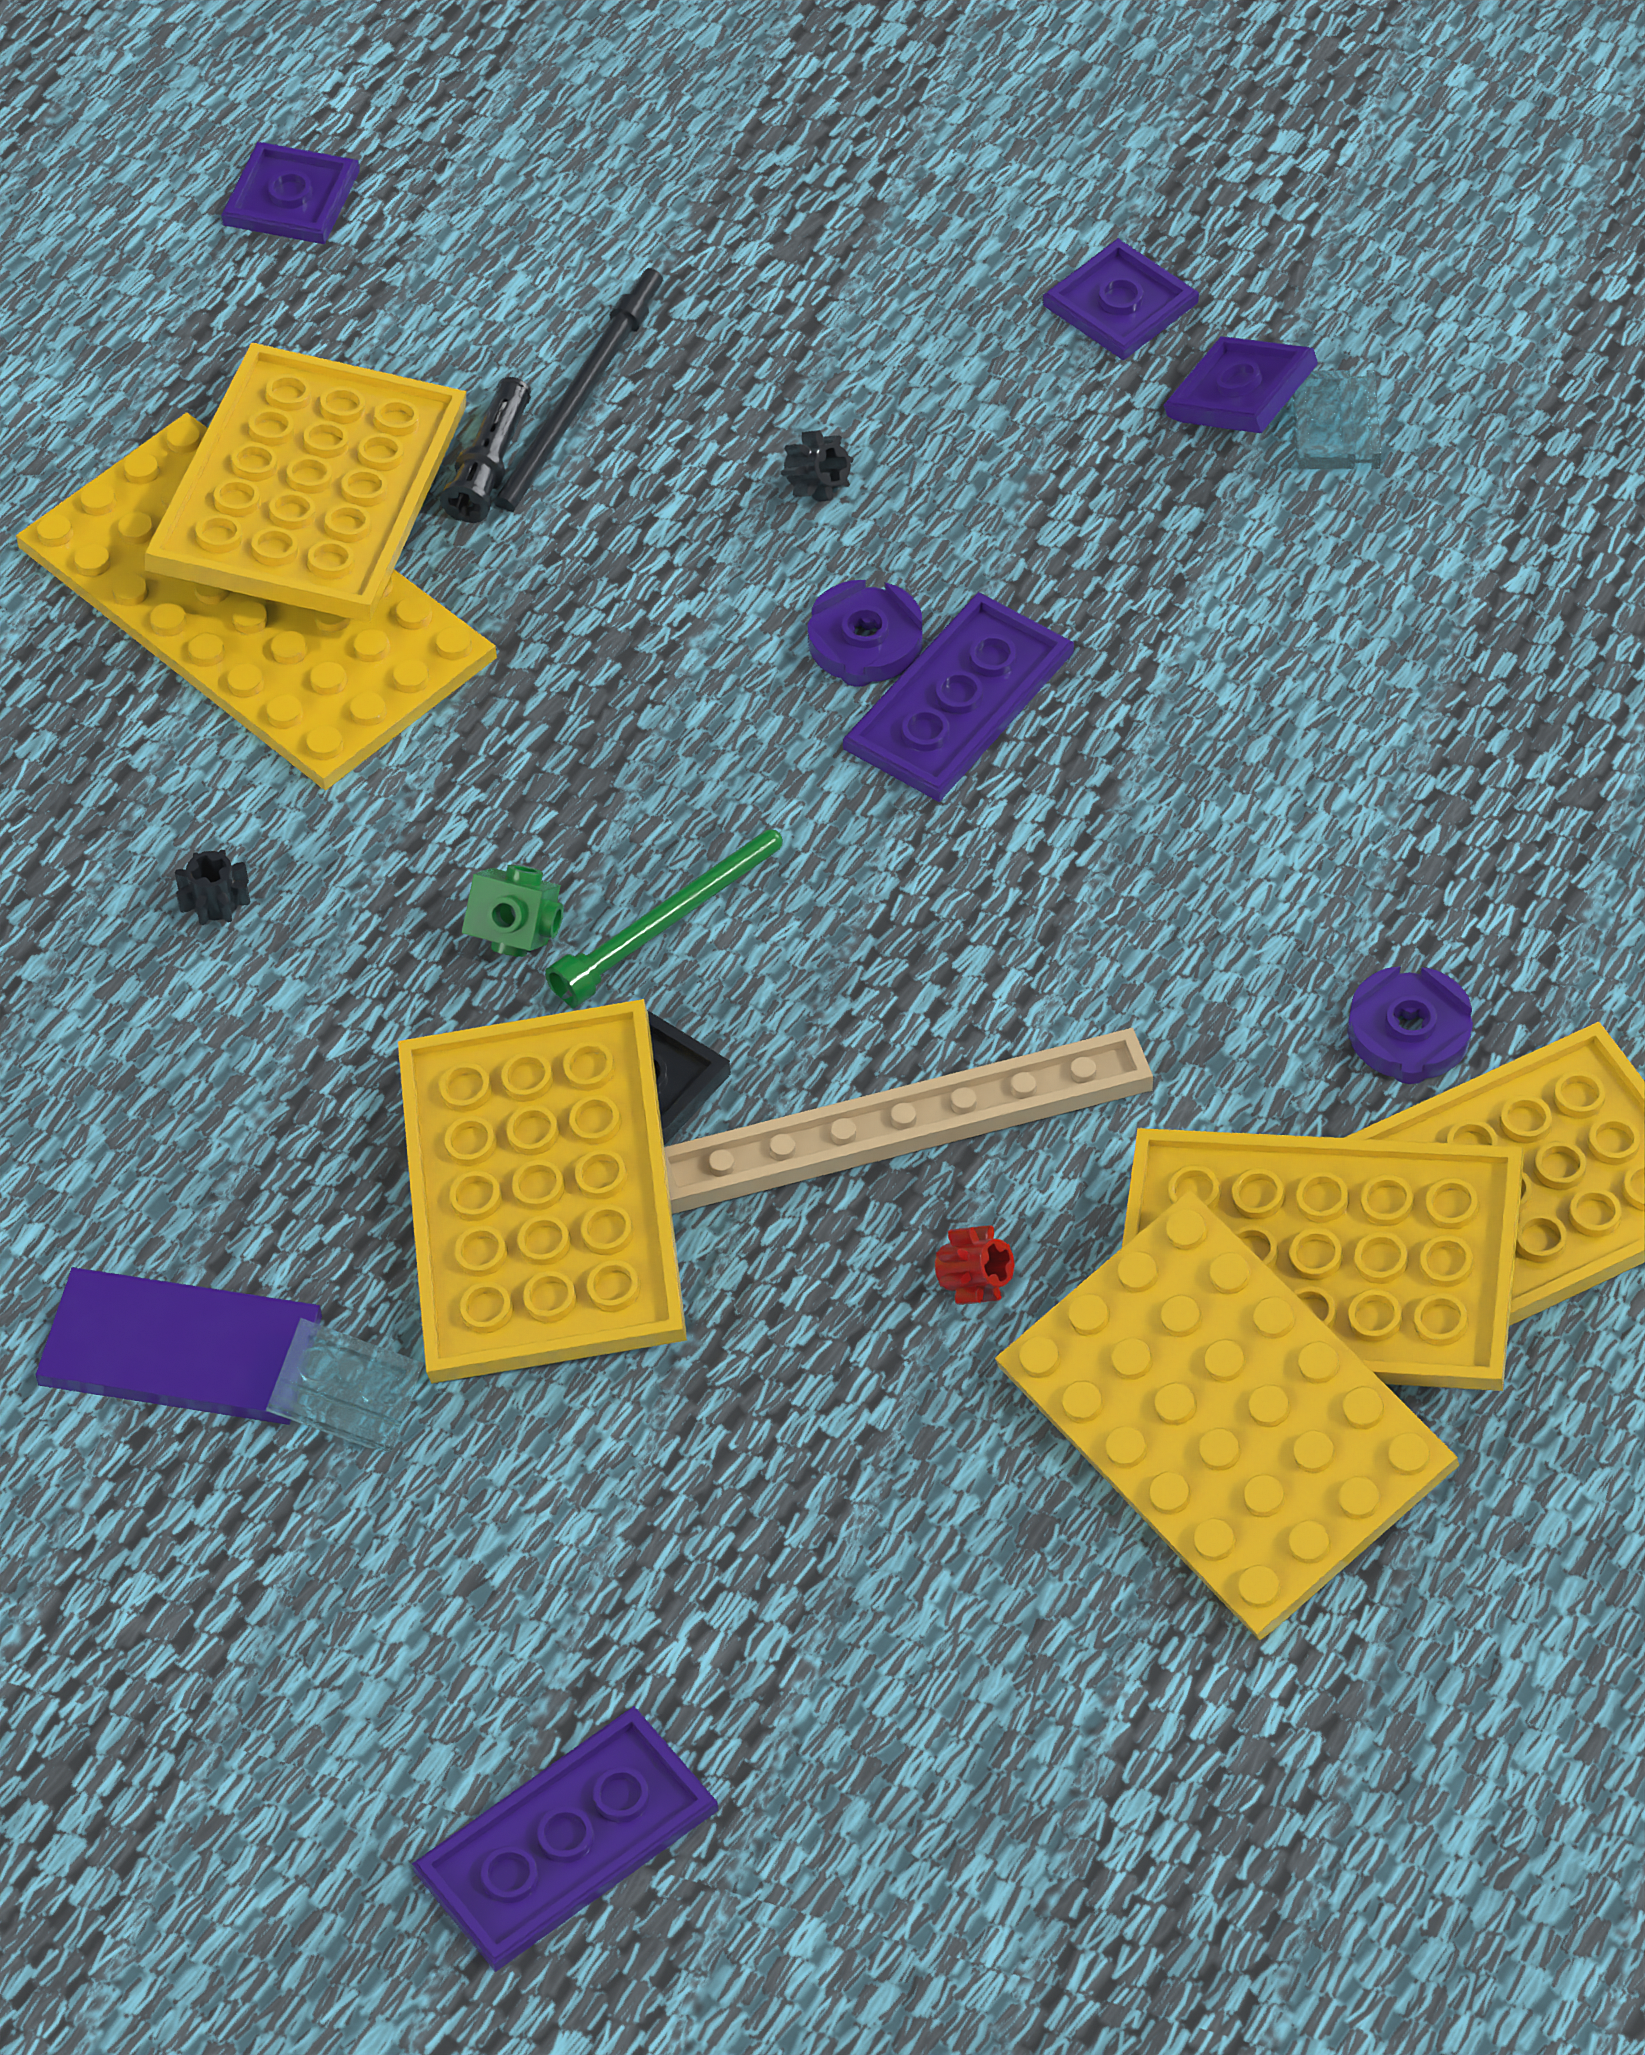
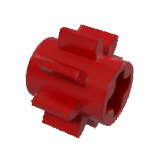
(974, 1265)

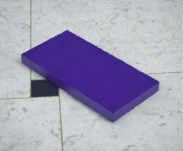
(958, 696)
(170, 1343)
(564, 1838)

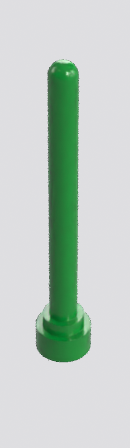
(583, 972)

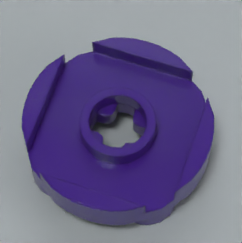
(865, 658)
(1405, 1053)

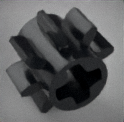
(817, 465)
(212, 886)

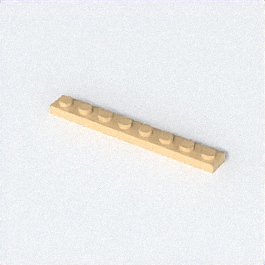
(905, 1119)

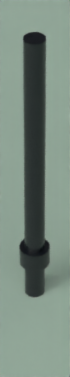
(625, 317)

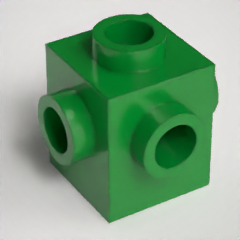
(513, 909)

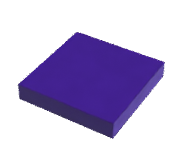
(290, 192)
(1120, 299)
(1241, 384)

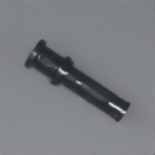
(481, 466)

